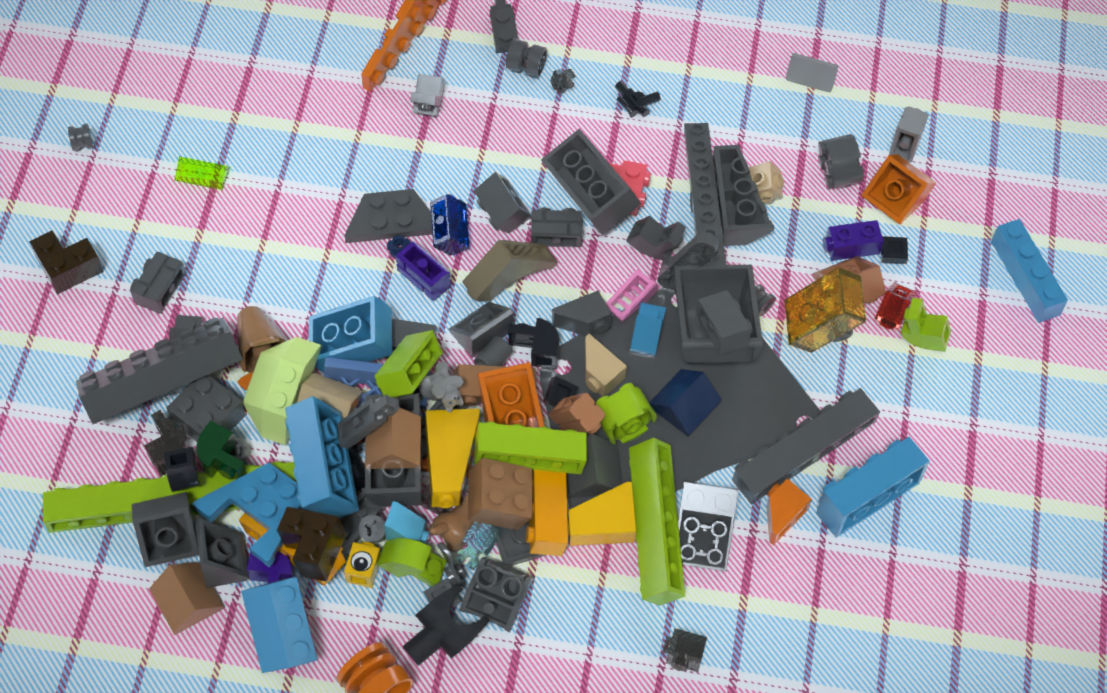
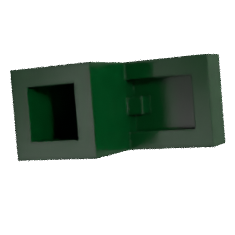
(214, 452)

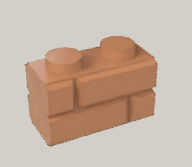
(578, 414)

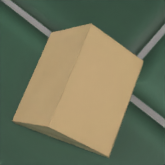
(331, 392)

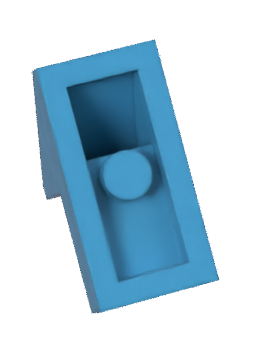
(648, 329)

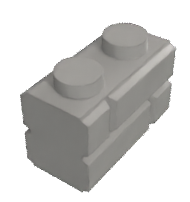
(909, 133)

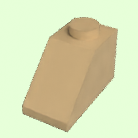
(602, 367)

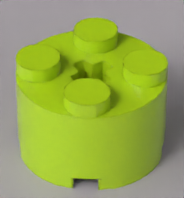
(626, 414)

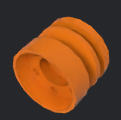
(374, 672)

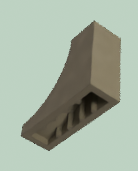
(504, 265)

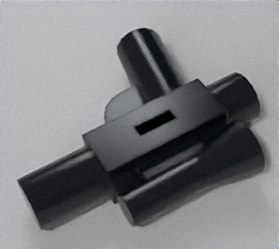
(635, 101)

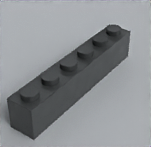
(805, 445)

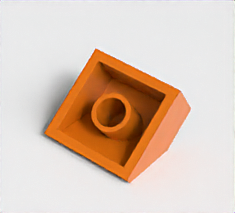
(898, 188)

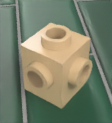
(768, 181)

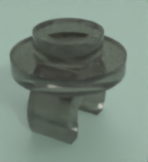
(562, 80)

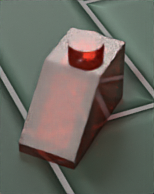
(893, 306)

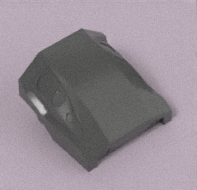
(496, 592)

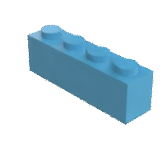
(1029, 271)

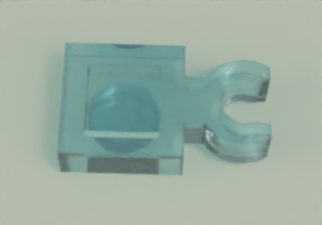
(479, 541)

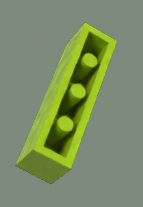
(532, 447)

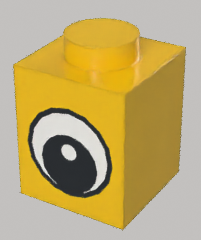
(362, 564)

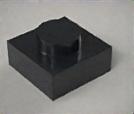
(894, 250)
(558, 390)

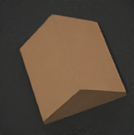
(395, 442)
(184, 596)

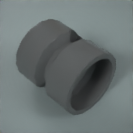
(521, 51)

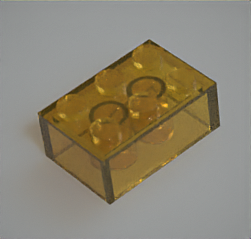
(825, 310)

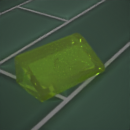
(201, 173)

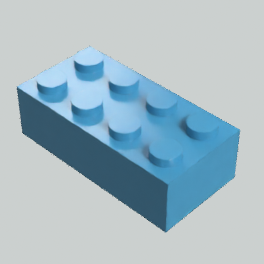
(320, 463)
(872, 486)

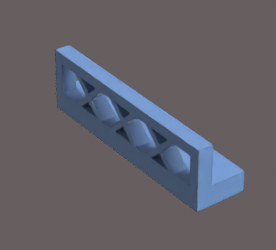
(356, 373)

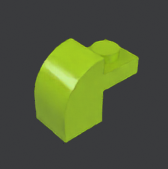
(925, 329)
(413, 558)

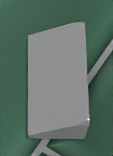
(812, 72)

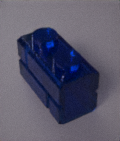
(449, 225)

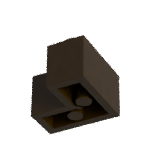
(68, 265)
(315, 538)

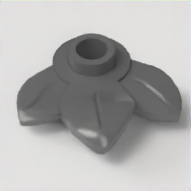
(453, 572)

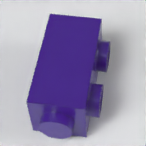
(853, 240)

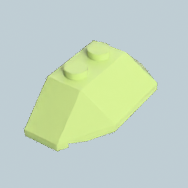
(278, 384)

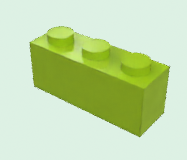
(408, 364)

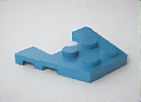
(261, 496)

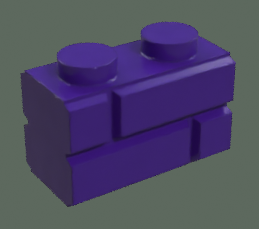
(423, 270)

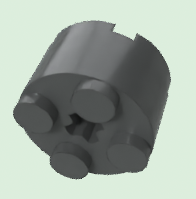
(841, 161)

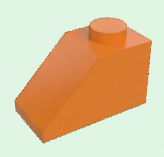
(785, 508)

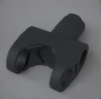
(441, 629)

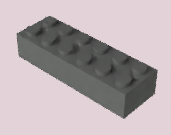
(157, 370)

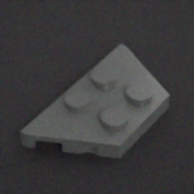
(389, 215)

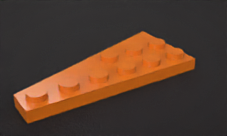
(411, 17)

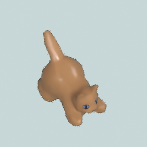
(453, 526)

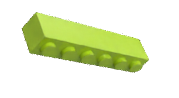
(656, 522)

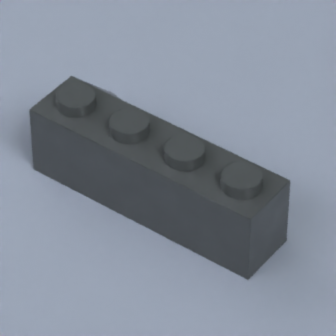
(740, 206)

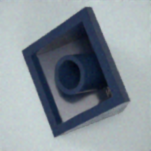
(686, 400)

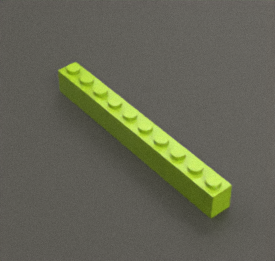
(112, 503)

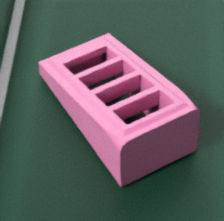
(643, 296)

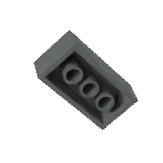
(591, 181)
(395, 484)

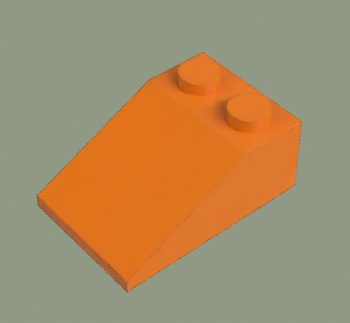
(510, 396)

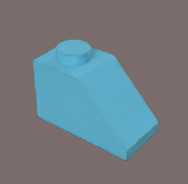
(405, 524)

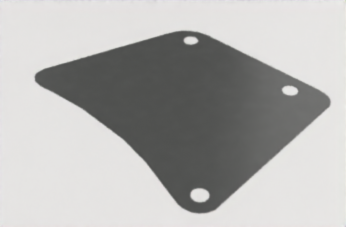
(755, 410)

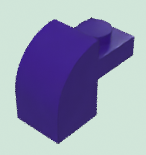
(277, 571)

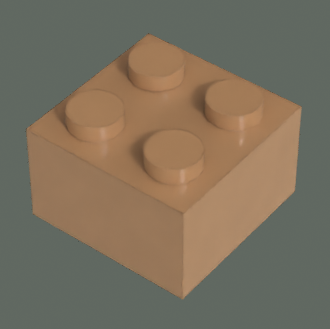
(500, 494)

